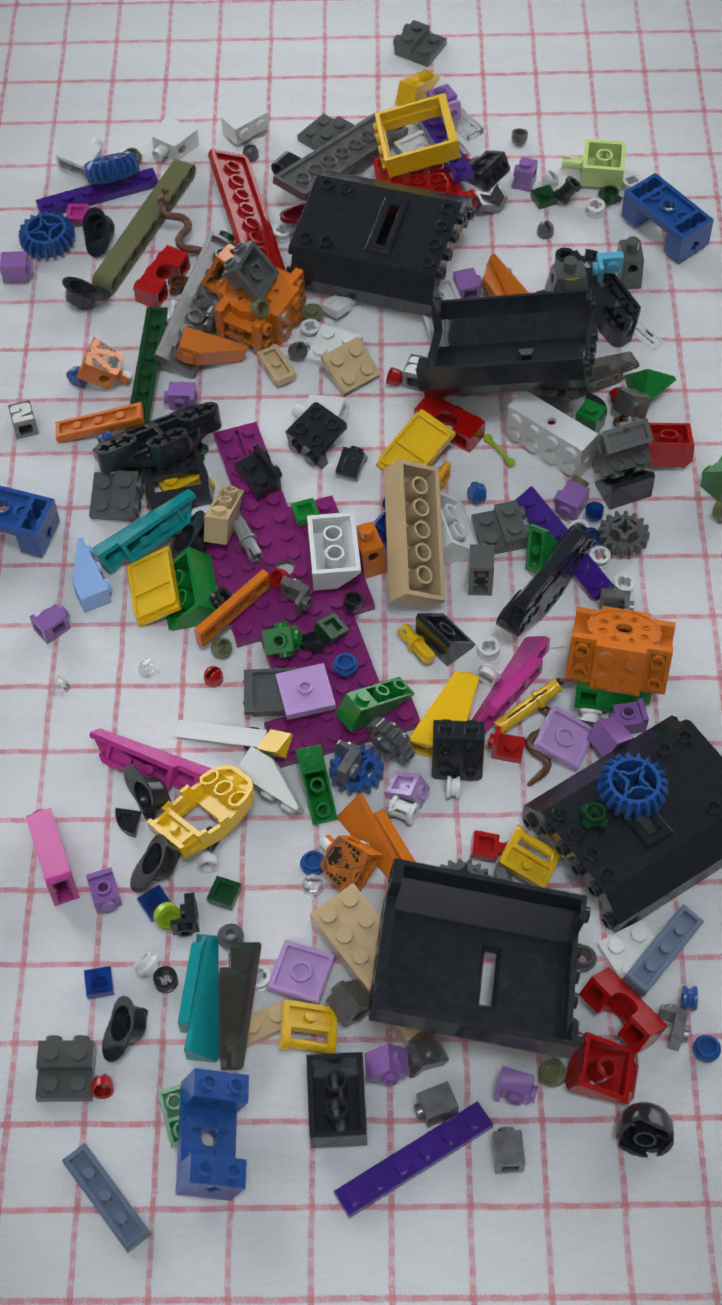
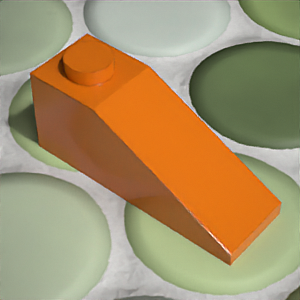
(206, 349)

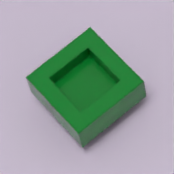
(303, 509)

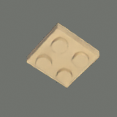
(350, 366)

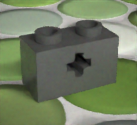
(481, 569)

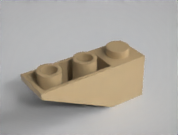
(222, 514)

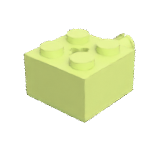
(600, 164)

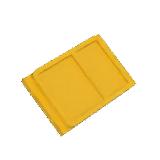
(418, 441)
(153, 587)

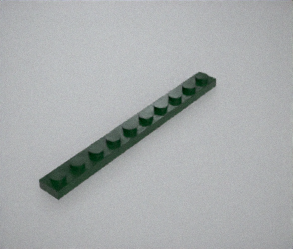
(147, 368)

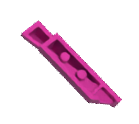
(514, 681)

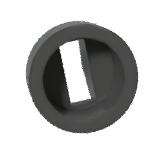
(519, 136)
(252, 152)
(542, 232)
(297, 350)

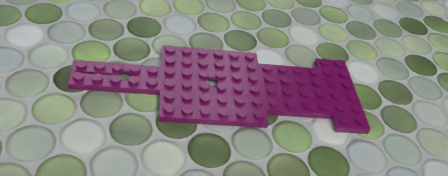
(281, 543)

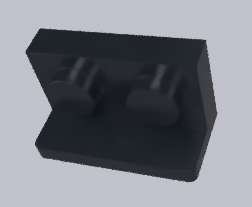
(490, 168)
(259, 473)

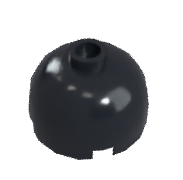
(645, 1129)

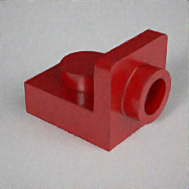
(506, 746)

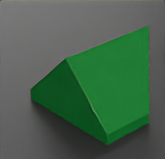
(649, 381)
(539, 547)

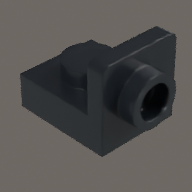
(351, 462)
(189, 917)

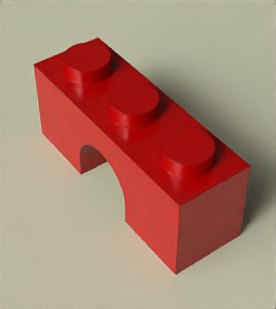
(152, 287)
(468, 427)
(610, 993)

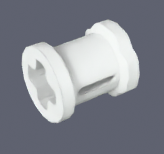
(403, 809)

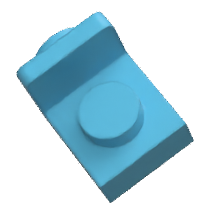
(607, 263)

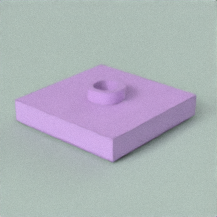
(305, 691)
(563, 738)
(301, 973)

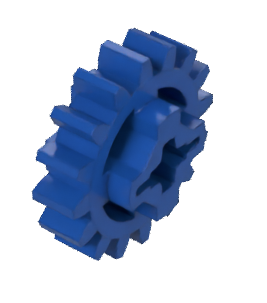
(362, 781)

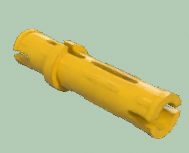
(529, 705)

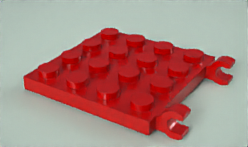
(430, 178)

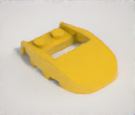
(222, 793)

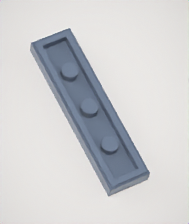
(663, 950)
(106, 1197)

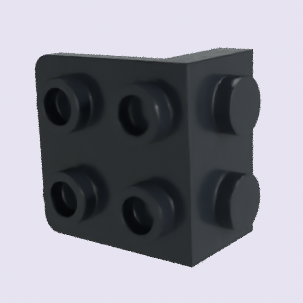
(315, 434)
(458, 749)

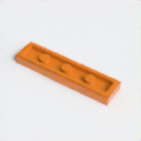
(98, 422)
(232, 608)

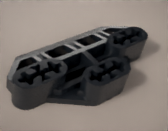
(610, 320)
(159, 440)
(547, 583)

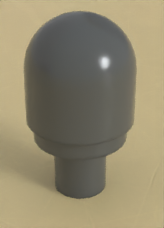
(209, 319)

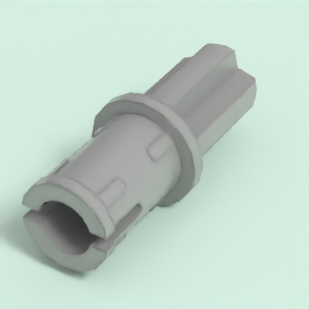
(247, 540)

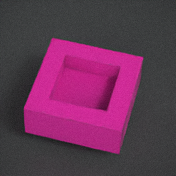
(76, 212)

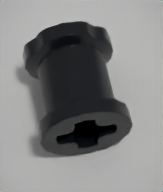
(567, 190)

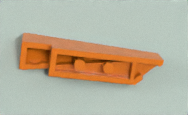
(499, 279)
(376, 830)

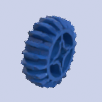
(111, 167)
(47, 235)
(627, 772)

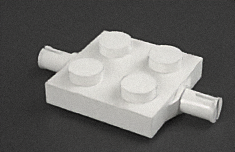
(325, 341)

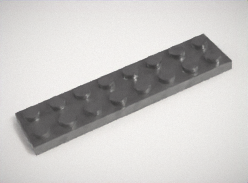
(338, 155)
(191, 305)

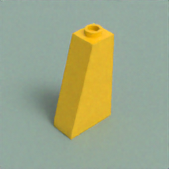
(453, 703)

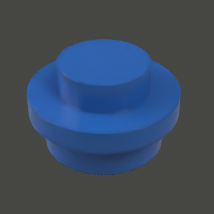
(71, 375)
(476, 493)
(345, 664)
(311, 862)
(706, 1048)

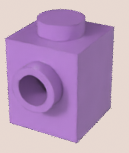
(15, 266)
(468, 283)
(571, 500)
(608, 735)
(387, 1064)

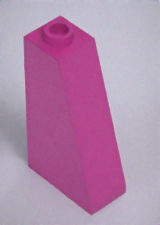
(52, 856)

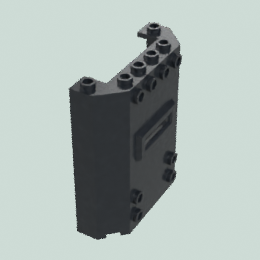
(340, 234)
(484, 338)
(622, 862)
(433, 958)

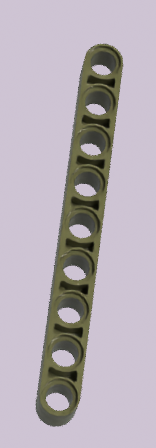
(143, 227)

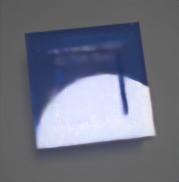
(151, 900)
(99, 982)

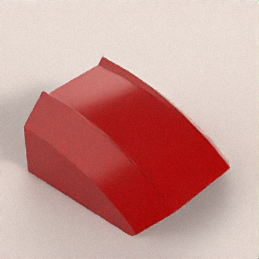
(671, 445)
(603, 1070)

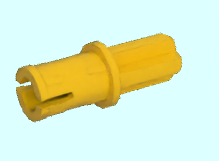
(416, 644)

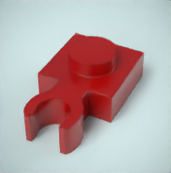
(486, 846)

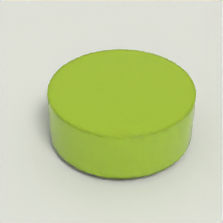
(164, 913)

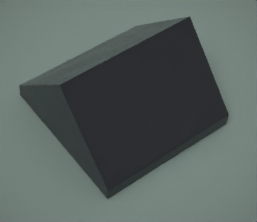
(626, 488)
(443, 636)

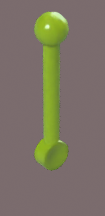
(488, 438)

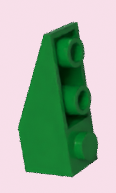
(603, 700)
(372, 702)
(315, 784)

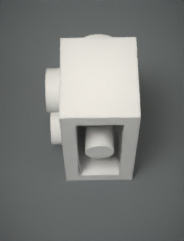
(245, 122)

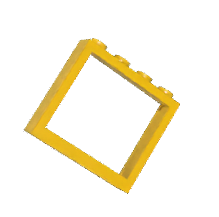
(411, 114)

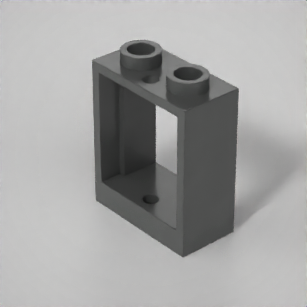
(625, 437)

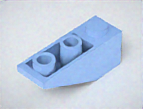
(87, 579)

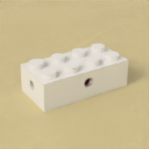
(551, 434)

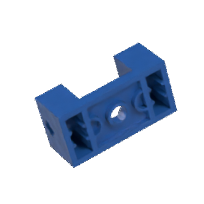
(685, 224)
(30, 518)
(211, 1106)

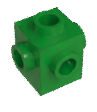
(282, 639)

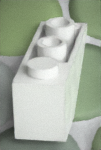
(270, 778)

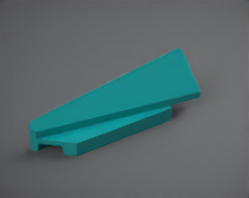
(146, 532)
(200, 1000)

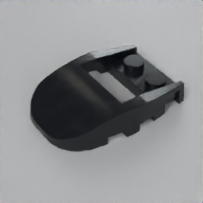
(184, 467)

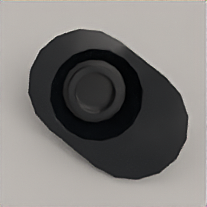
(97, 231)
(82, 293)
(191, 536)
(147, 791)
(155, 864)
(124, 1028)

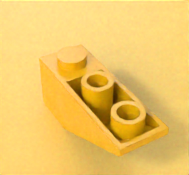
(415, 87)

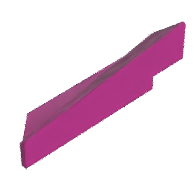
(150, 761)

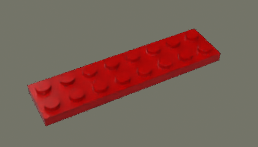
(244, 202)

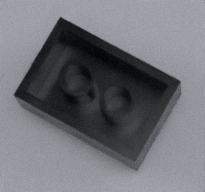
(336, 1100)

